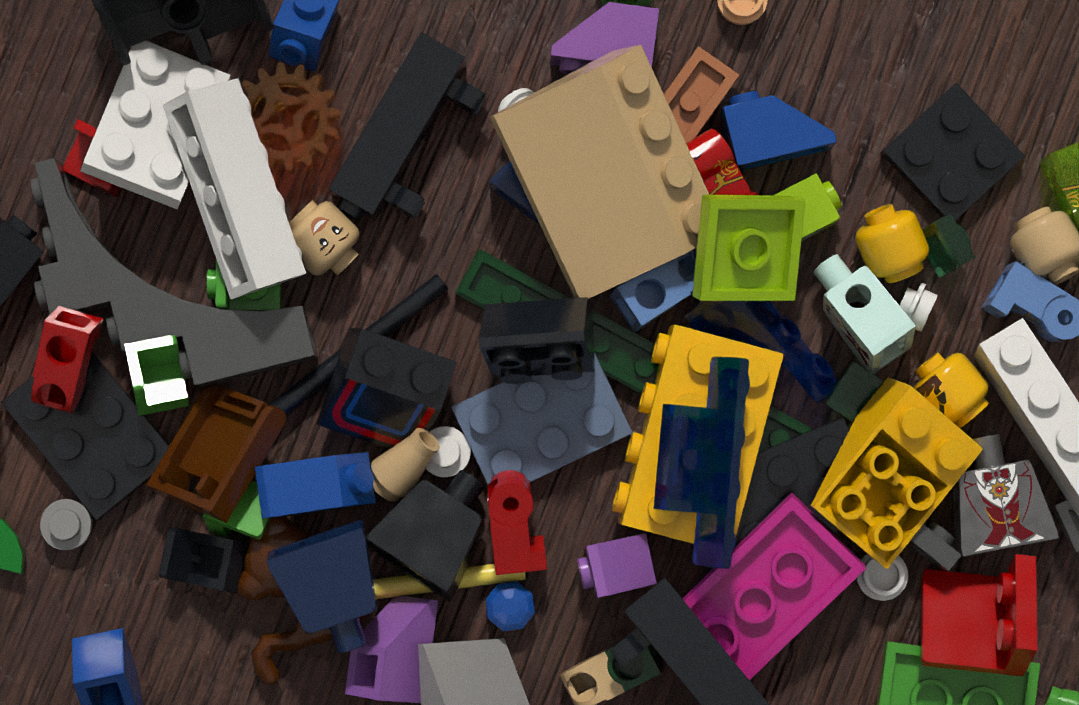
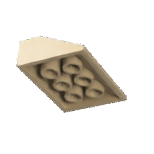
(605, 171)

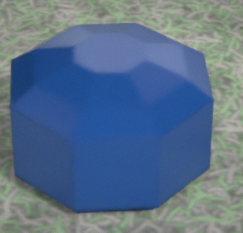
(510, 606)

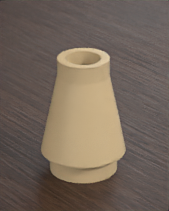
(402, 465)

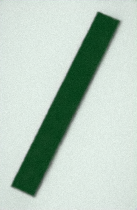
(620, 352)

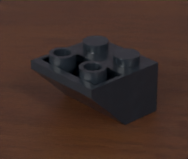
(538, 339)

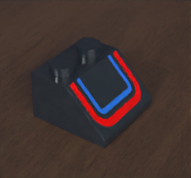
(384, 389)

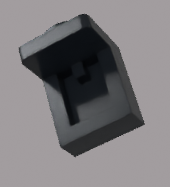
(202, 559)

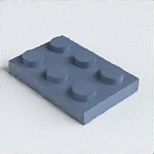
(541, 423)

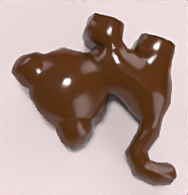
(258, 582)

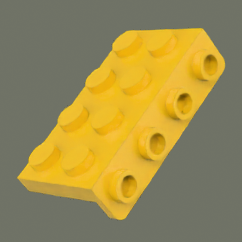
(684, 380)

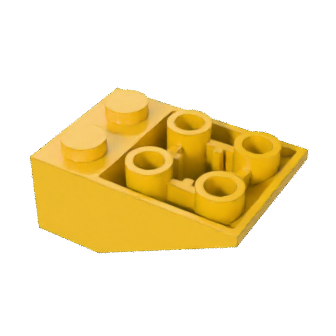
(893, 470)

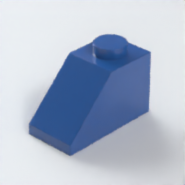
(770, 131)
(315, 485)
(105, 670)

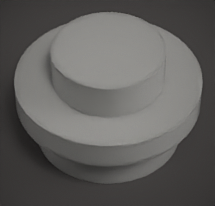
(66, 524)

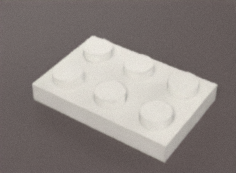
(134, 135)

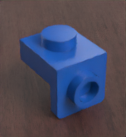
(302, 31)

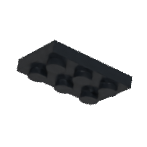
(99, 448)
(789, 468)

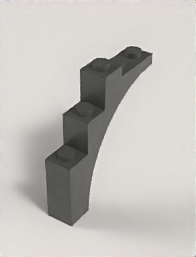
(91, 279)

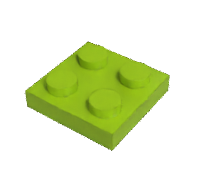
(748, 248)

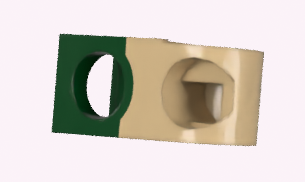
(604, 678)

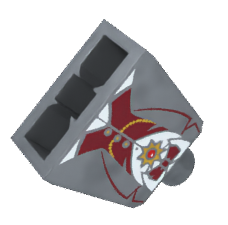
(998, 504)

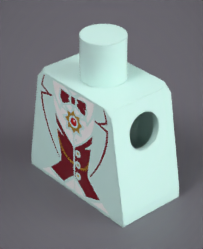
(877, 330)

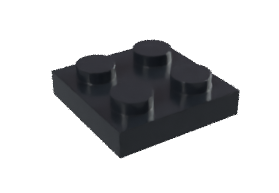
(952, 153)

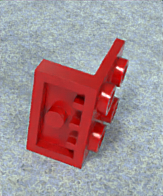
(980, 619)

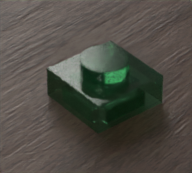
(947, 245)
(852, 391)

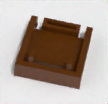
(220, 446)

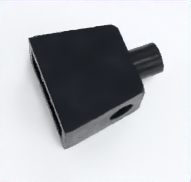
(432, 533)

